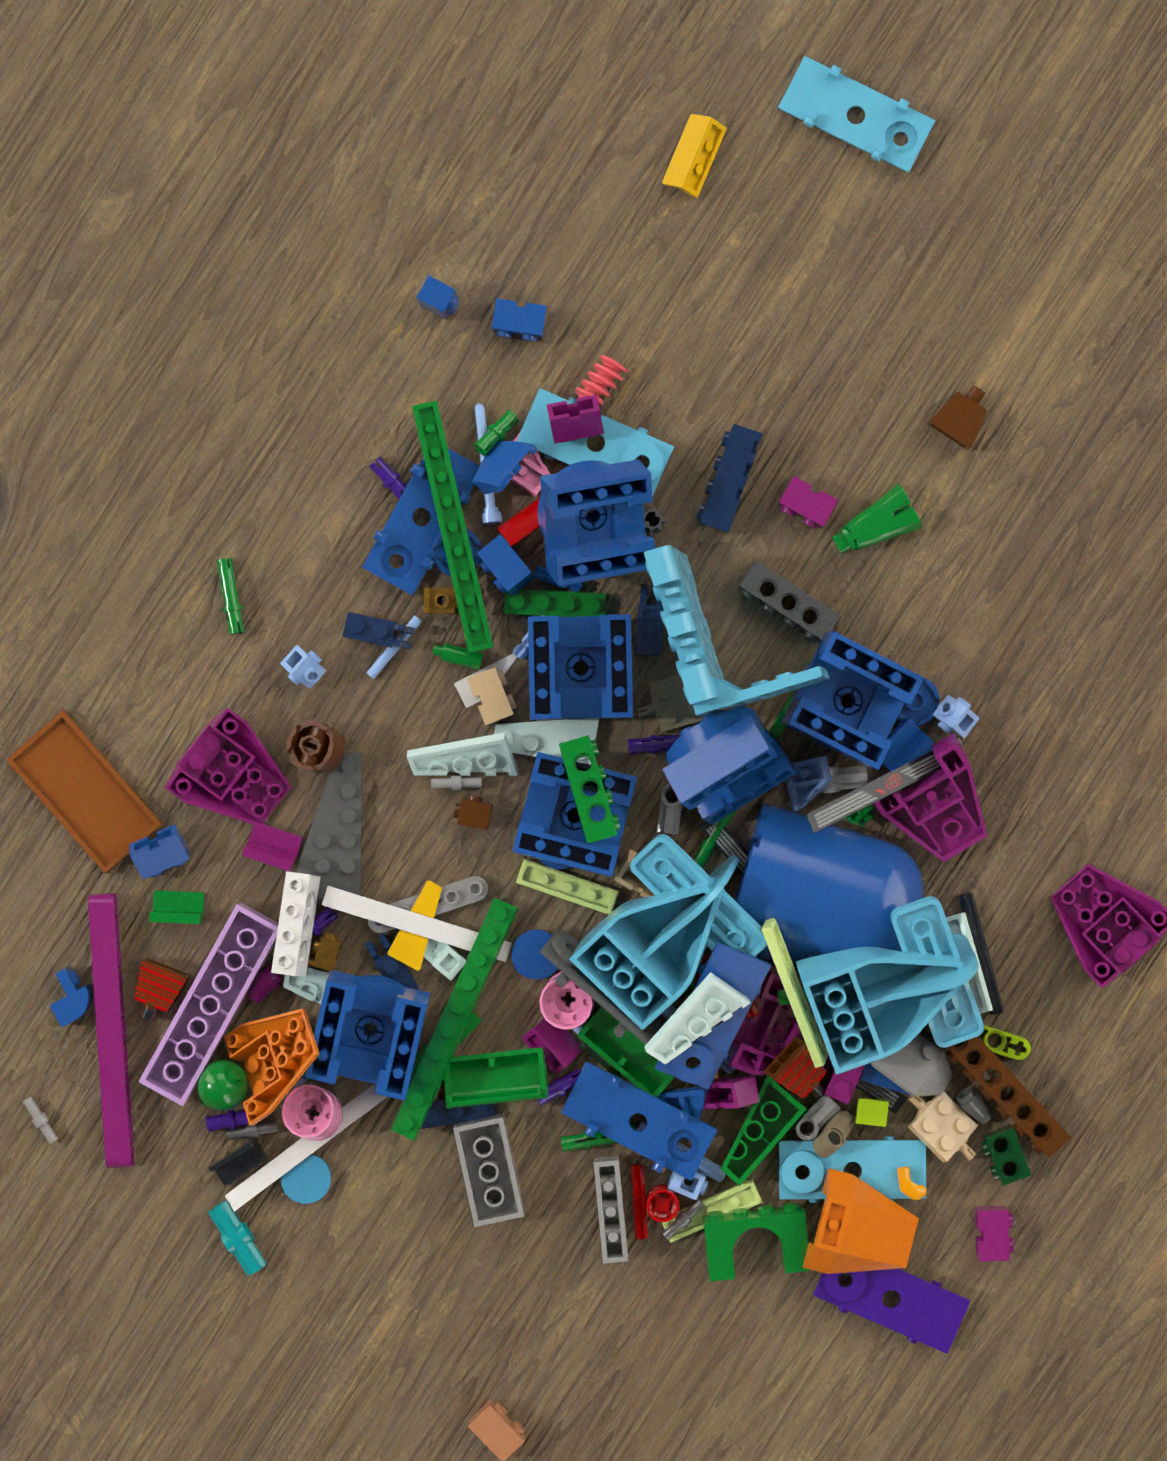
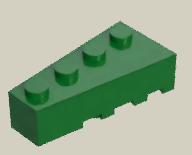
(762, 1129)

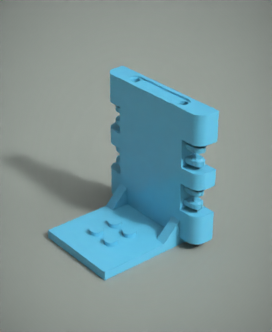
(691, 639)

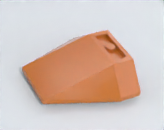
(274, 1056)
(859, 1229)

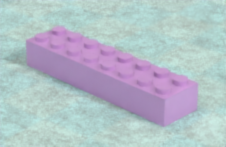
(211, 1004)

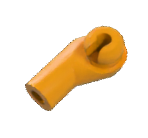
(908, 1187)

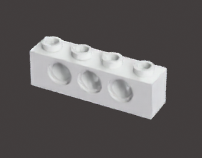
(295, 924)

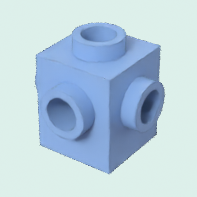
(303, 667)
(955, 716)

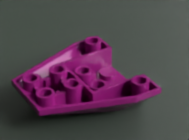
(229, 772)
(1108, 923)

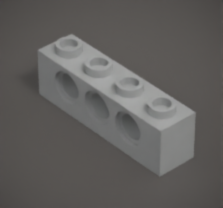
(610, 1209)

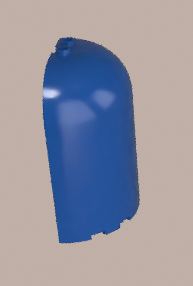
(824, 886)

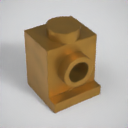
(430, 601)
(326, 951)

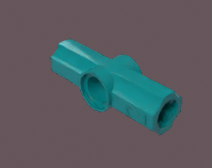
(237, 1237)

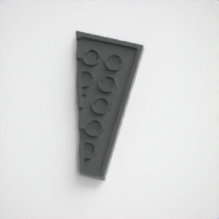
(336, 832)

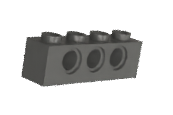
(761, 574)

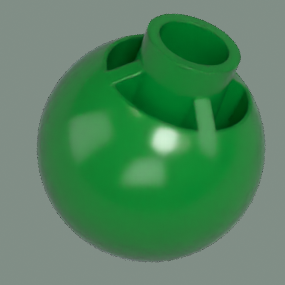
(222, 1085)

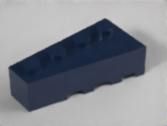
(730, 478)

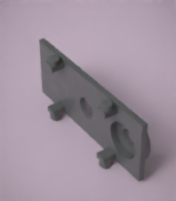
(556, 952)

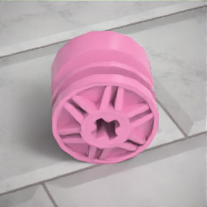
(557, 1008)
(298, 1108)

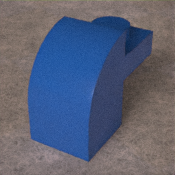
(77, 999)

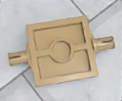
(942, 1126)

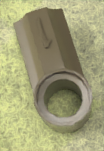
(833, 1134)

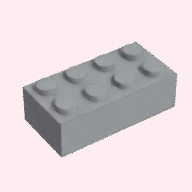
(489, 1170)

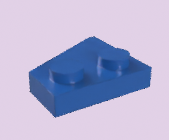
(686, 1099)

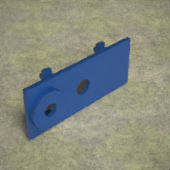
(408, 539)
(745, 975)
(608, 1102)

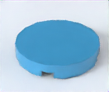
(307, 1180)

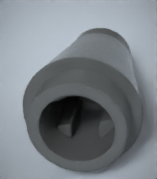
(974, 1104)

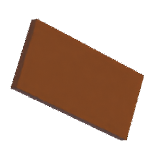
(84, 791)

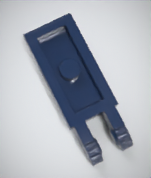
(649, 626)
(375, 631)
(390, 966)

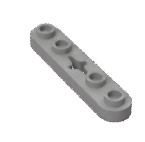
(452, 897)

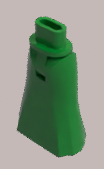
(879, 522)

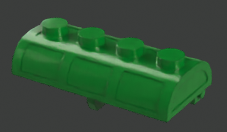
(624, 1053)
(496, 1078)

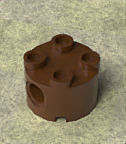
(315, 746)

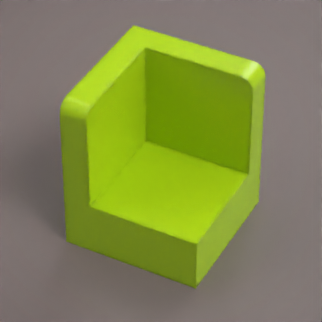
(872, 1111)

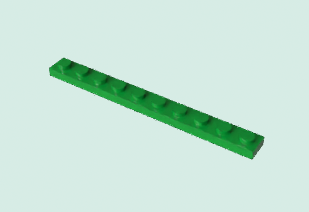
(452, 527)
(454, 1019)

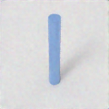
(390, 652)

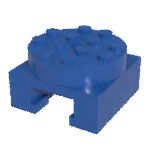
(608, 539)
(561, 642)
(876, 698)
(725, 763)
(544, 823)
(366, 1055)

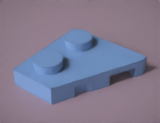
(808, 782)

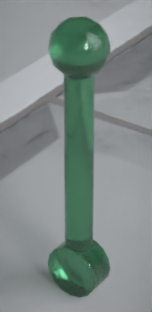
(585, 1047)

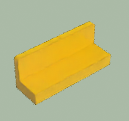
(694, 154)

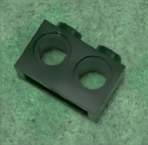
(1010, 1153)

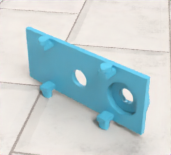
(824, 97)
(621, 441)
(876, 1157)

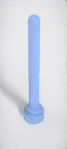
(491, 513)

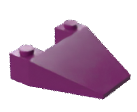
(943, 807)

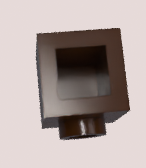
(473, 812)

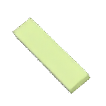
(567, 886)
(726, 1201)

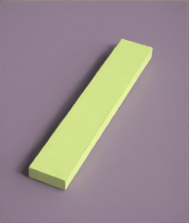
(794, 992)

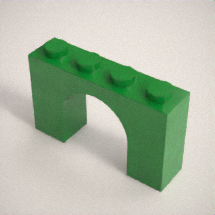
(724, 1228)

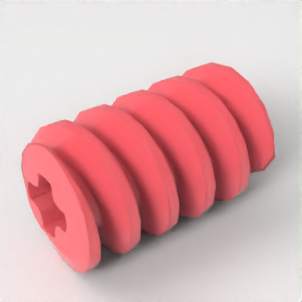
(602, 379)

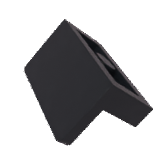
(239, 1161)

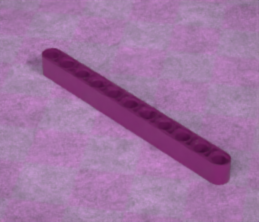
(111, 1030)

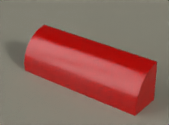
(521, 524)

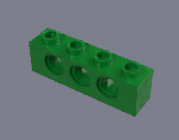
(571, 752)

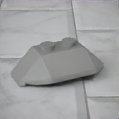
(917, 1068)

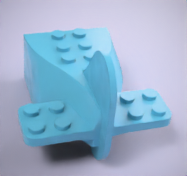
(656, 943)
(881, 998)

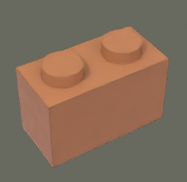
(497, 1430)

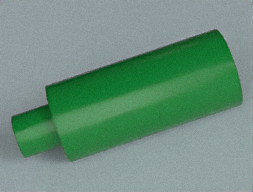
(458, 656)

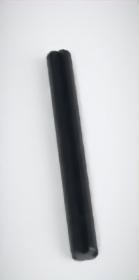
(969, 907)

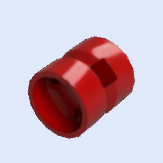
(662, 1203)

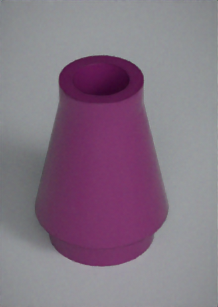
(264, 984)

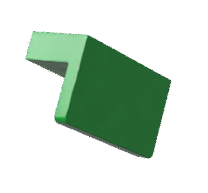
(177, 907)

